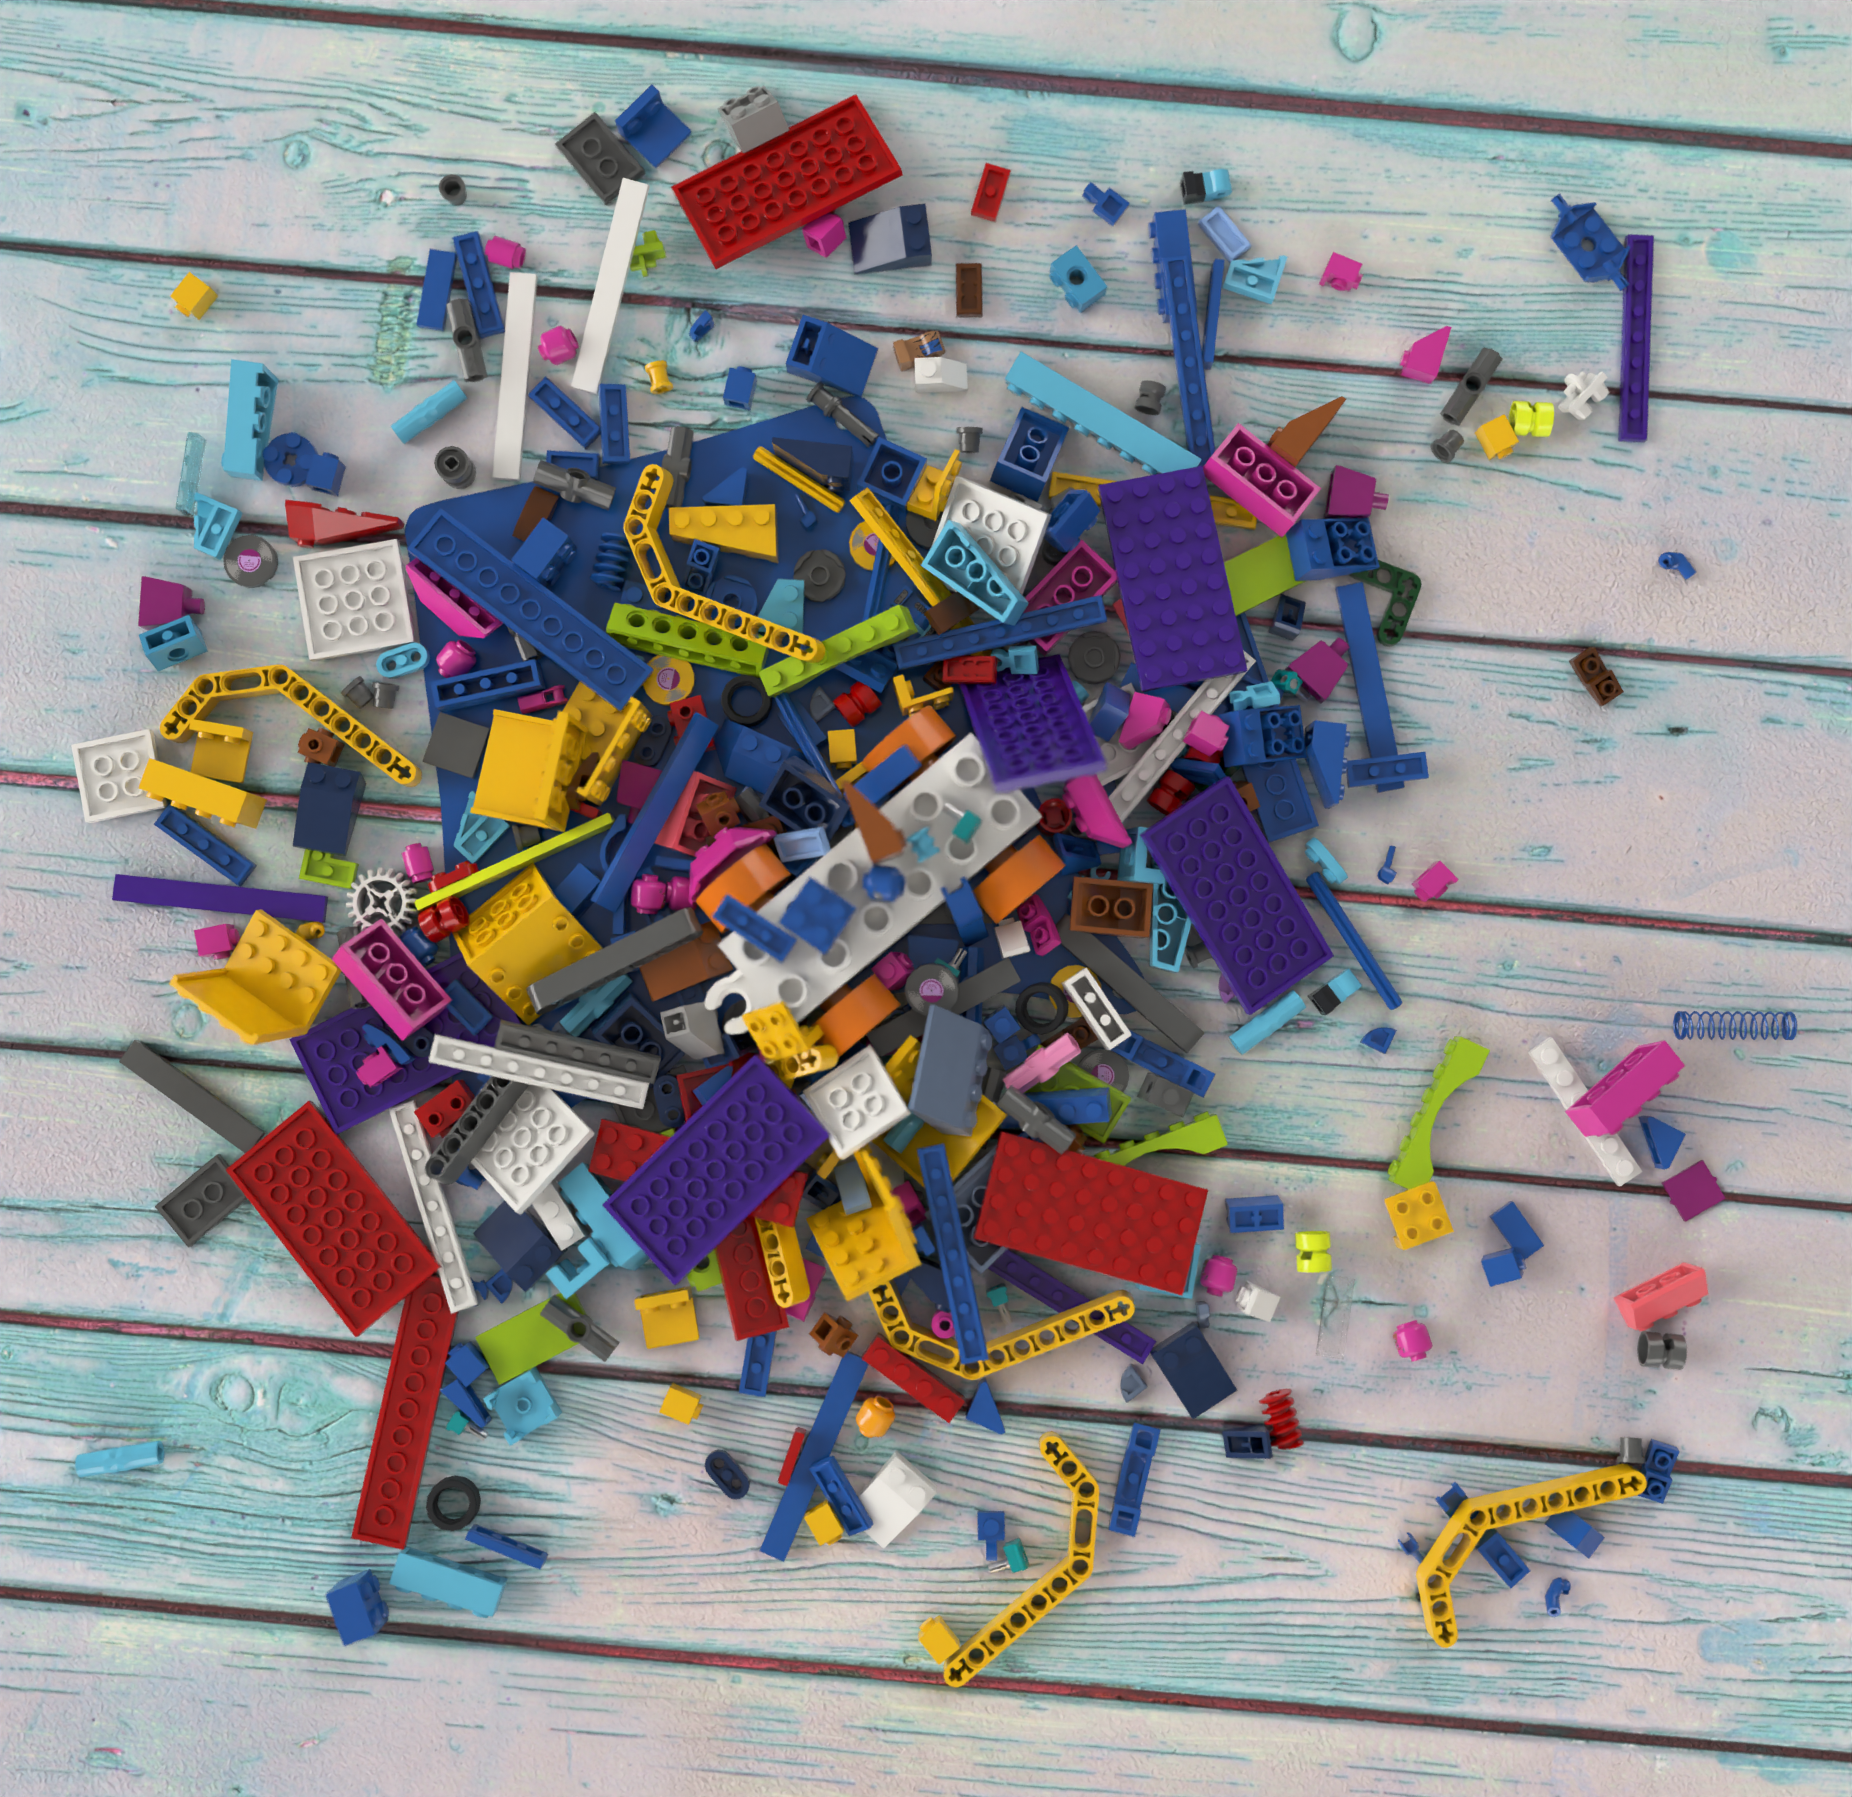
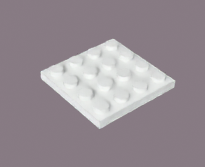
(1000, 526)
(354, 600)
(531, 1146)

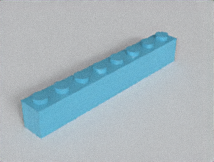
(1096, 418)

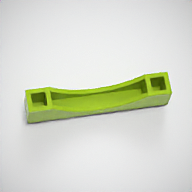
(860, 639)
(1462, 1062)
(1199, 1136)

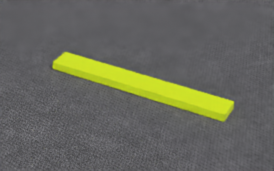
(518, 861)

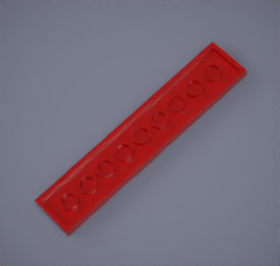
(740, 1254)
(406, 1417)

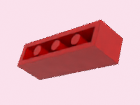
(913, 1378)

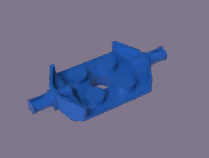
(1584, 223)

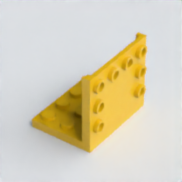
(609, 733)
(529, 769)
(522, 939)
(267, 986)
(959, 1148)
(870, 1243)

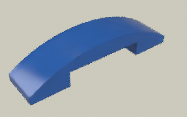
(1165, 1064)
(1133, 1479)

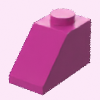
(1425, 356)
(1145, 719)

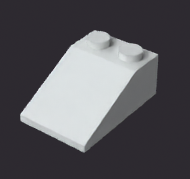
(895, 1498)

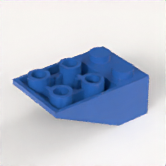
(830, 356)
(1326, 546)
(1263, 736)
(1326, 759)

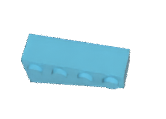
(969, 570)

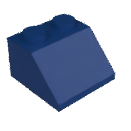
(1070, 519)

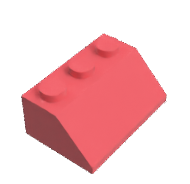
(684, 827)
(1662, 1296)

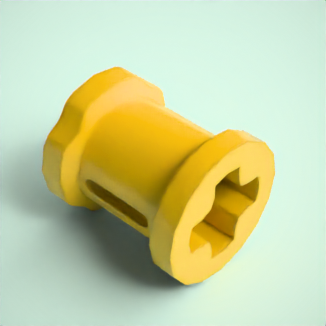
(658, 377)

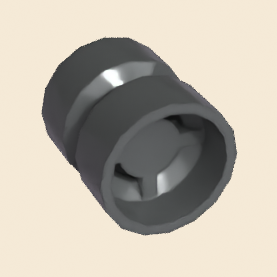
(455, 467)
(1665, 1350)

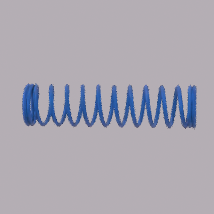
(1685, 1025)

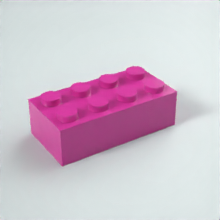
(1260, 480)
(1074, 578)
(391, 979)
(1625, 1089)

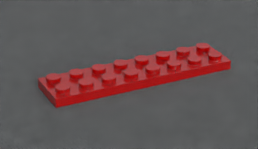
(625, 1148)

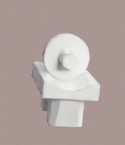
(1579, 390)

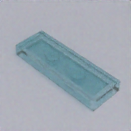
(190, 473)

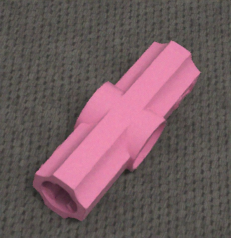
(1043, 1063)

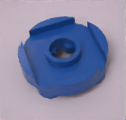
(276, 454)
(737, 587)

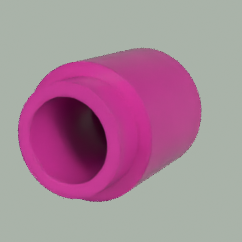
(505, 252)
(418, 863)
(939, 1316)

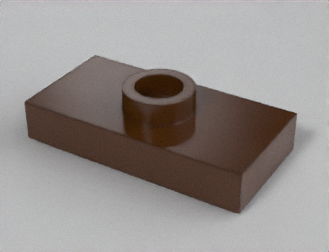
(969, 290)

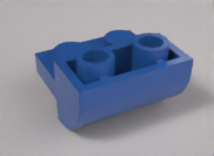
(873, 669)

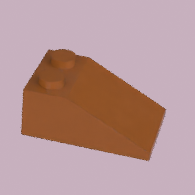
(1302, 432)
(877, 831)
(1111, 907)
(687, 965)

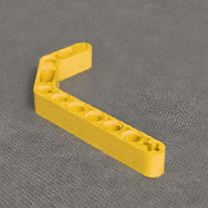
(680, 598)
(291, 689)
(777, 1240)
(1005, 1343)
(1622, 1482)
(1044, 1585)

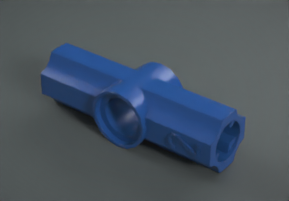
(971, 965)

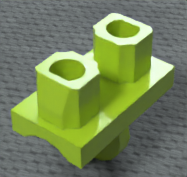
(647, 254)

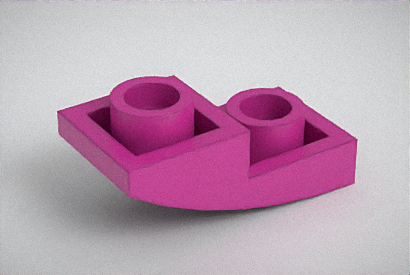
(1038, 921)
(814, 1275)

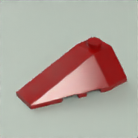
(316, 525)

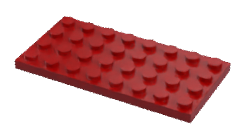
(786, 181)
(1091, 1214)
(333, 1218)

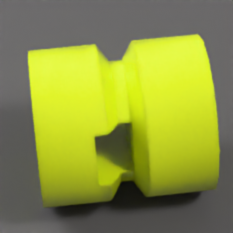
(1533, 419)
(1313, 1251)

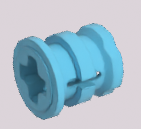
(923, 844)

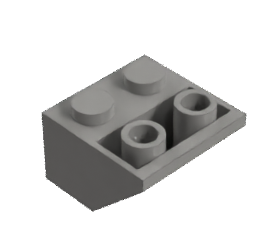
(753, 118)
(693, 1030)

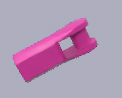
(538, 700)

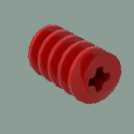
(1282, 1419)

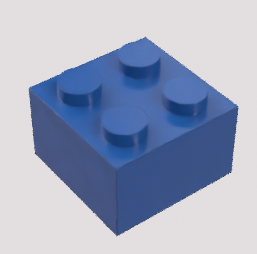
(892, 473)
(545, 553)
(818, 915)
(357, 1607)

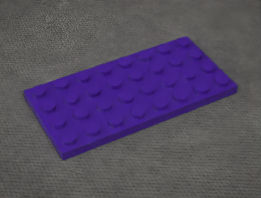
(1172, 579)
(1032, 728)
(1237, 895)
(337, 1049)
(716, 1169)

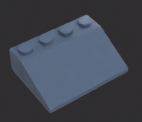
(950, 1072)
(969, 1198)

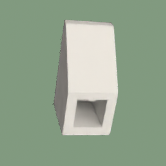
(1256, 1301)

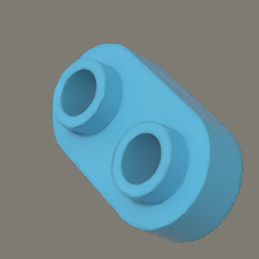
(404, 660)
(1318, 853)

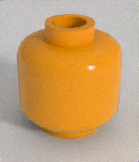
(875, 1417)

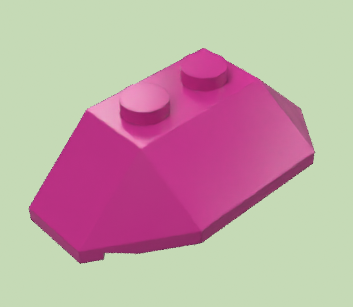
(449, 603)
(1094, 811)
(722, 854)

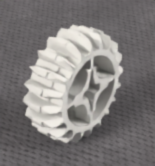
(367, 886)

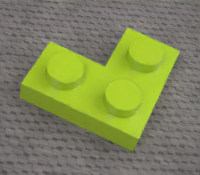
(323, 869)

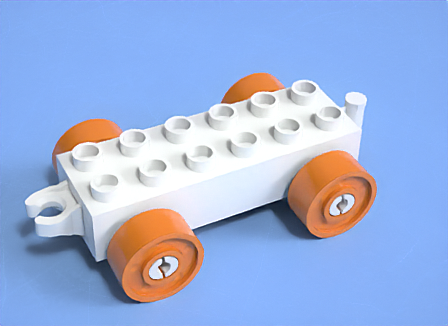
(820, 980)

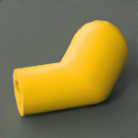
(310, 930)

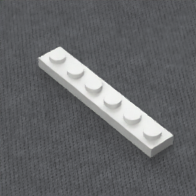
(1569, 1089)

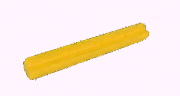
(799, 479)

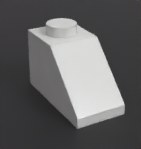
(940, 375)
(1011, 938)

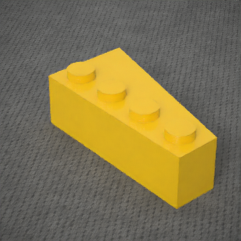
(733, 529)
(201, 793)

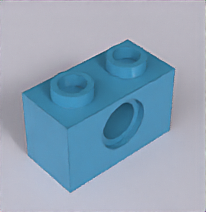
(1075, 264)
(173, 643)

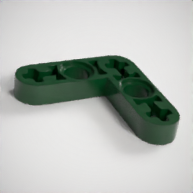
(1395, 587)

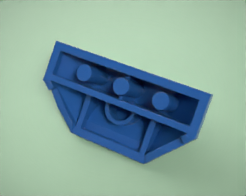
(751, 756)

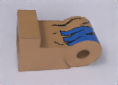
(923, 346)

